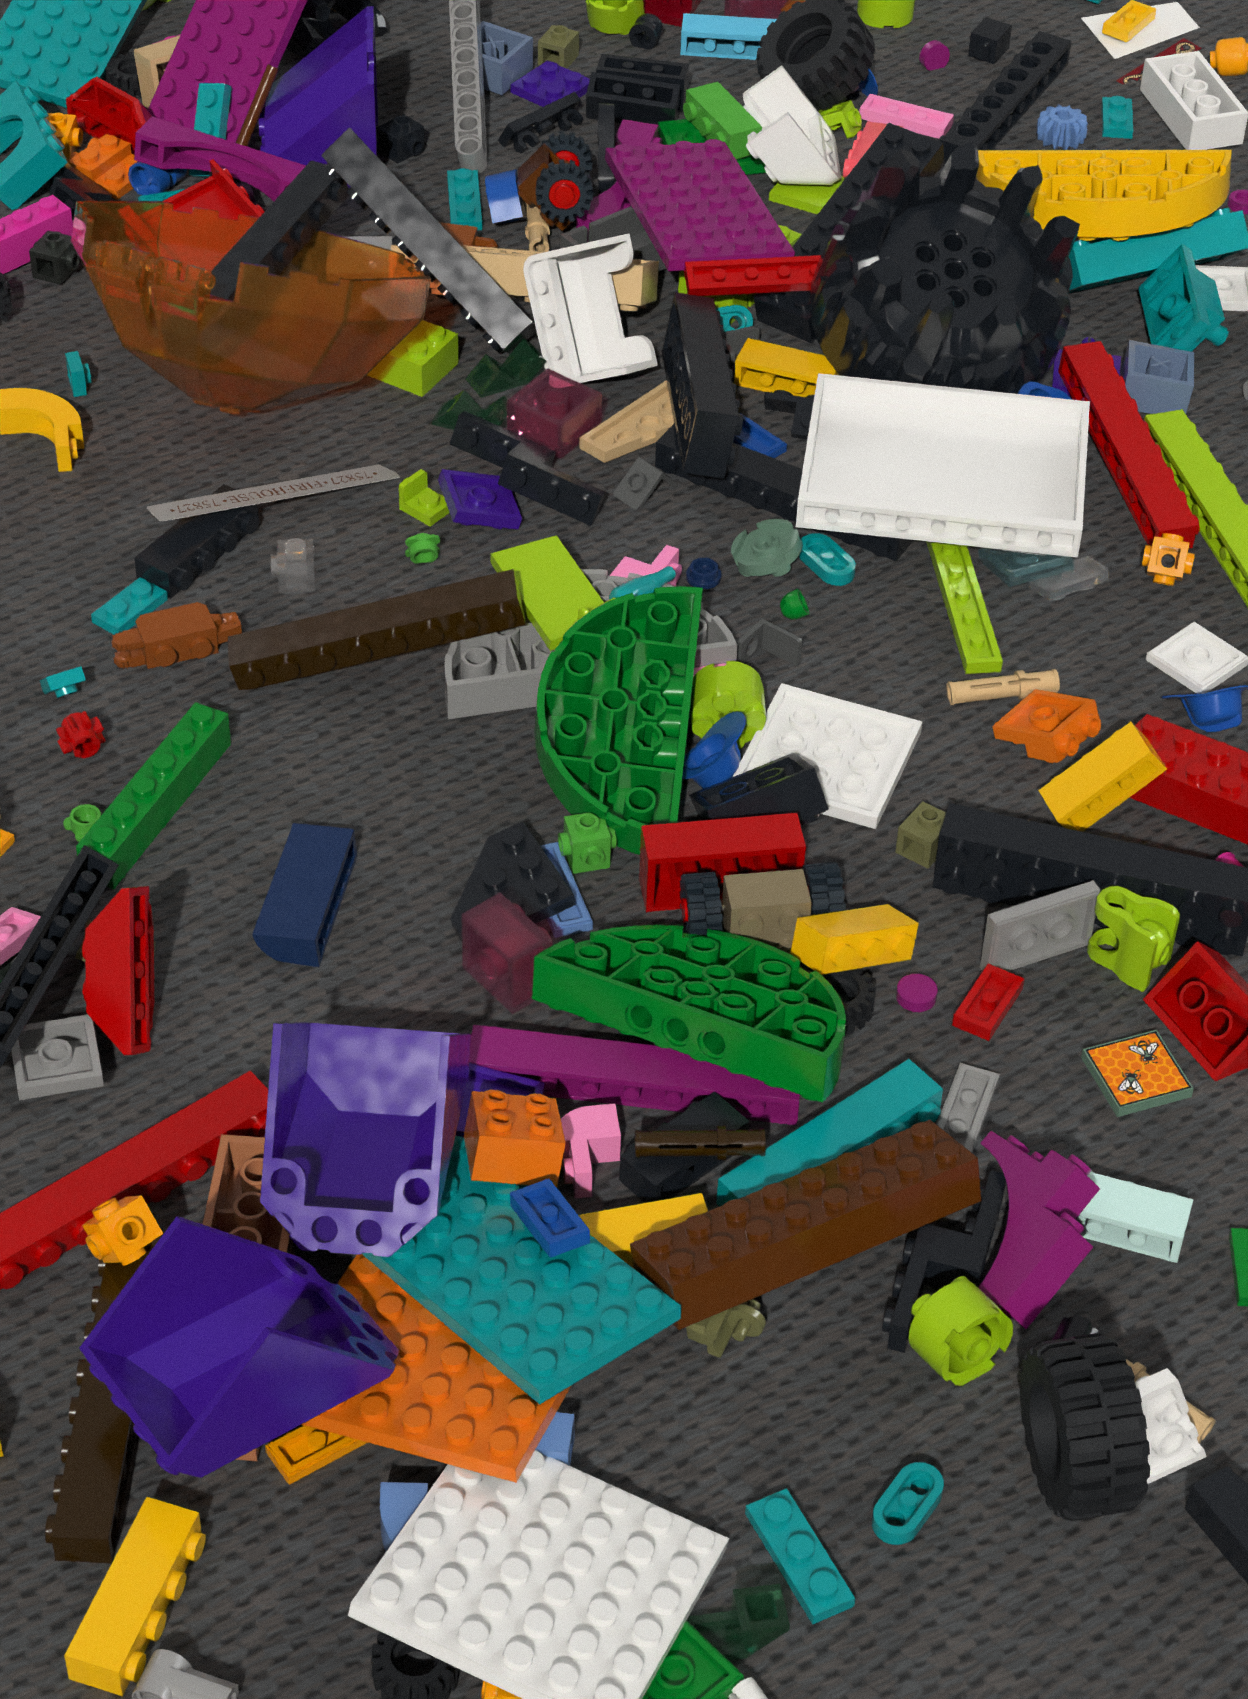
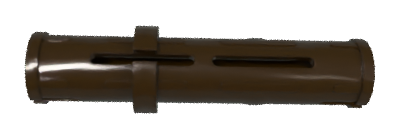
(700, 1142)

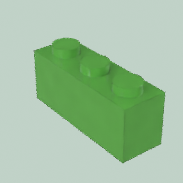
(720, 117)

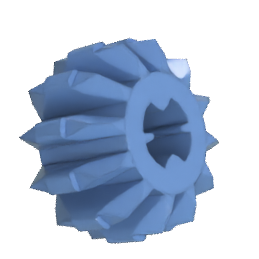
(1062, 127)

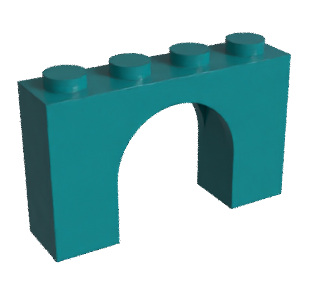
(38, 151)

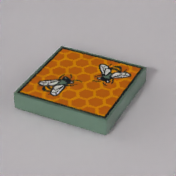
(1137, 1073)

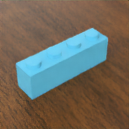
(722, 36)

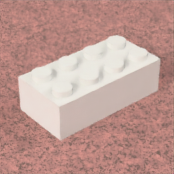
(1193, 101)

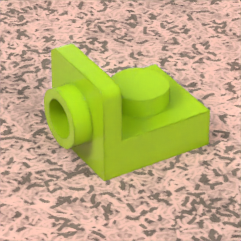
(843, 115)
(421, 501)

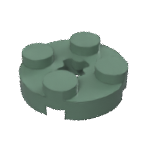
(767, 549)

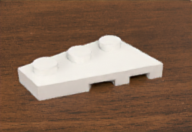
(1169, 1429)

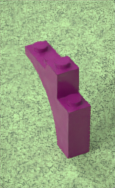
(1041, 1231)

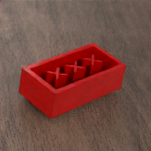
(715, 846)

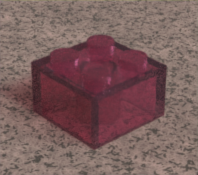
(554, 411)
(501, 950)

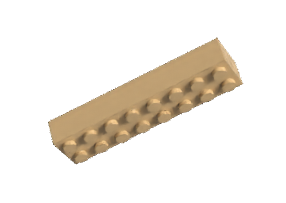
(632, 286)

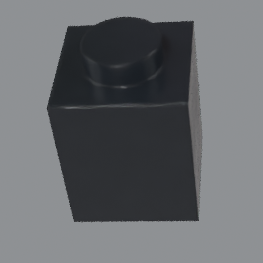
(990, 40)

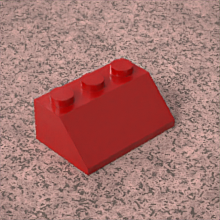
(1205, 1010)

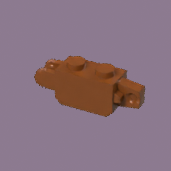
(174, 636)

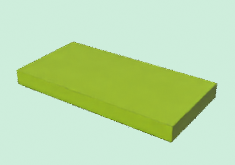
(549, 585)

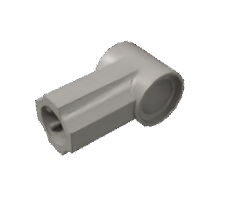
(173, 1677)

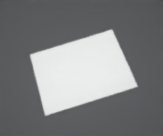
(1169, 22)

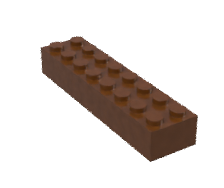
(809, 1221)

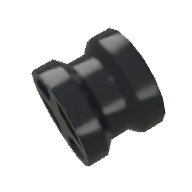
(653, 29)

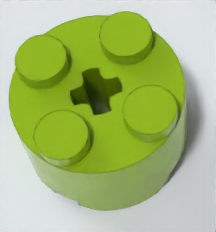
(886, 12)
(614, 15)
(724, 691)
(961, 1320)

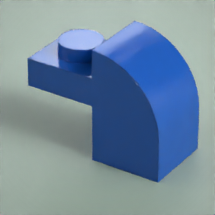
(503, 197)

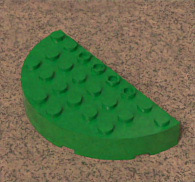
(620, 709)
(705, 997)

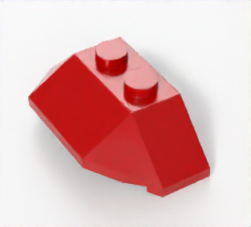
(107, 110)
(121, 970)

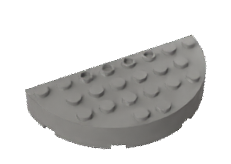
(506, 666)

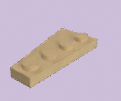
(631, 427)

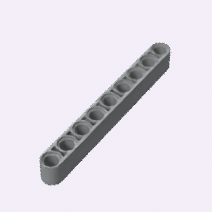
(468, 84)

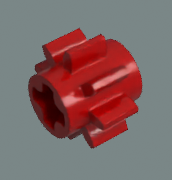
(80, 735)

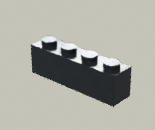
(194, 546)

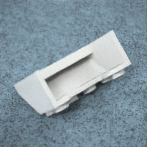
(794, 135)
(579, 311)

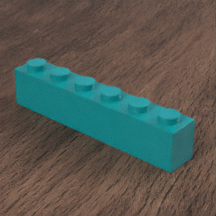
(874, 1112)

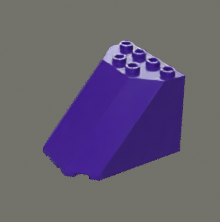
(325, 96)
(360, 1132)
(230, 1347)

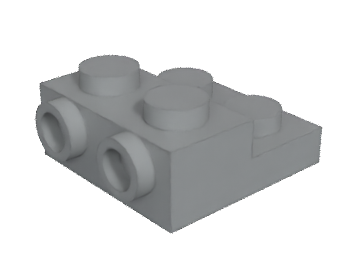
(57, 1057)

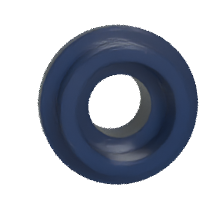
(703, 573)

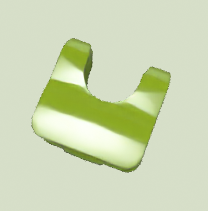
(1139, 933)

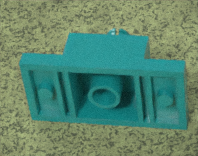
(1182, 304)

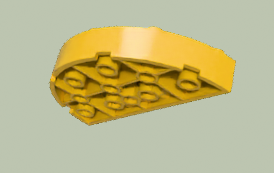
(1117, 190)

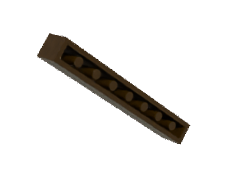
(376, 630)
(96, 1451)

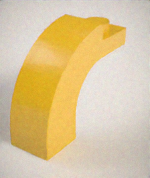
(43, 414)

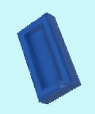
(759, 439)

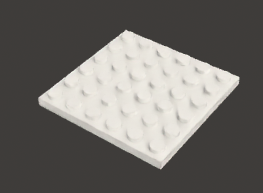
(541, 1581)

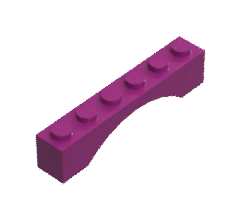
(179, 147)
(614, 199)

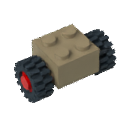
(761, 903)

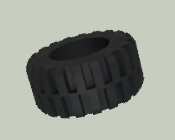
(809, 28)
(1084, 1427)

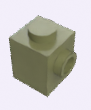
(559, 46)
(920, 835)

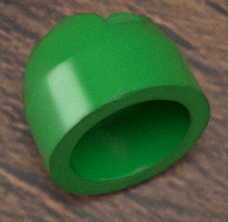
(794, 605)

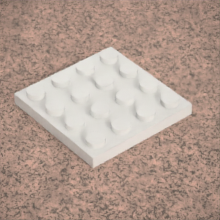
(850, 745)

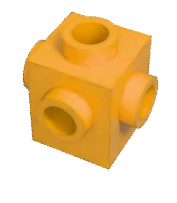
(67, 131)
(1168, 545)
(121, 1230)

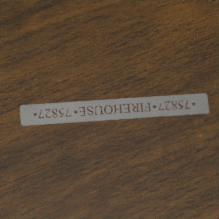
(271, 492)

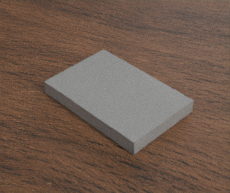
(1040, 928)

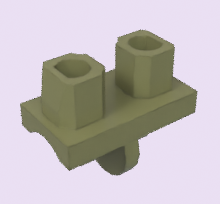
(735, 1322)

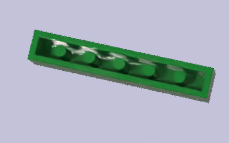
(159, 788)

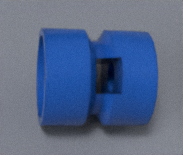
(151, 180)

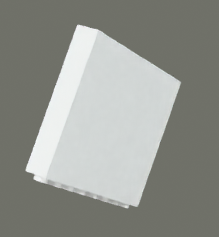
(945, 465)

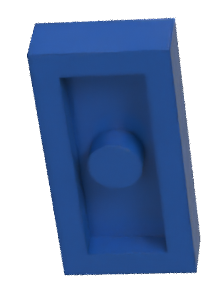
(549, 1218)

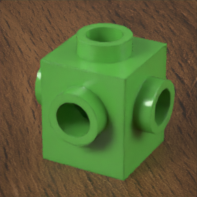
(586, 842)

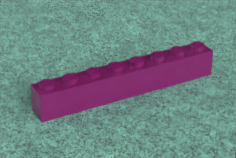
(625, 1073)

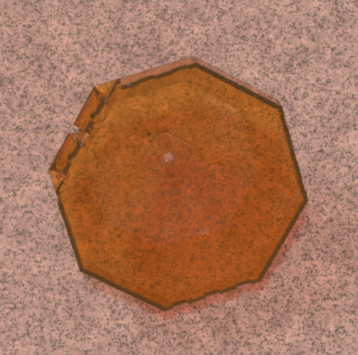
(283, 334)

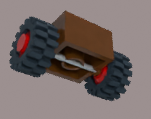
(558, 179)

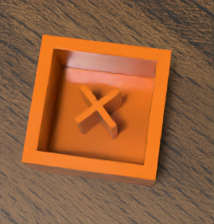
(513, 1138)

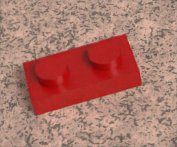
(988, 1002)

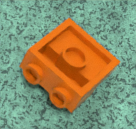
(106, 163)
(1049, 724)

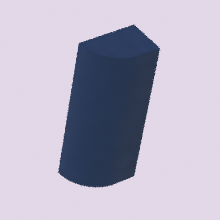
(306, 893)

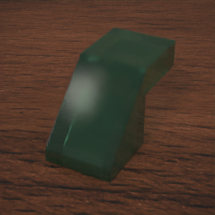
(517, 370)
(450, 410)
(754, 1621)

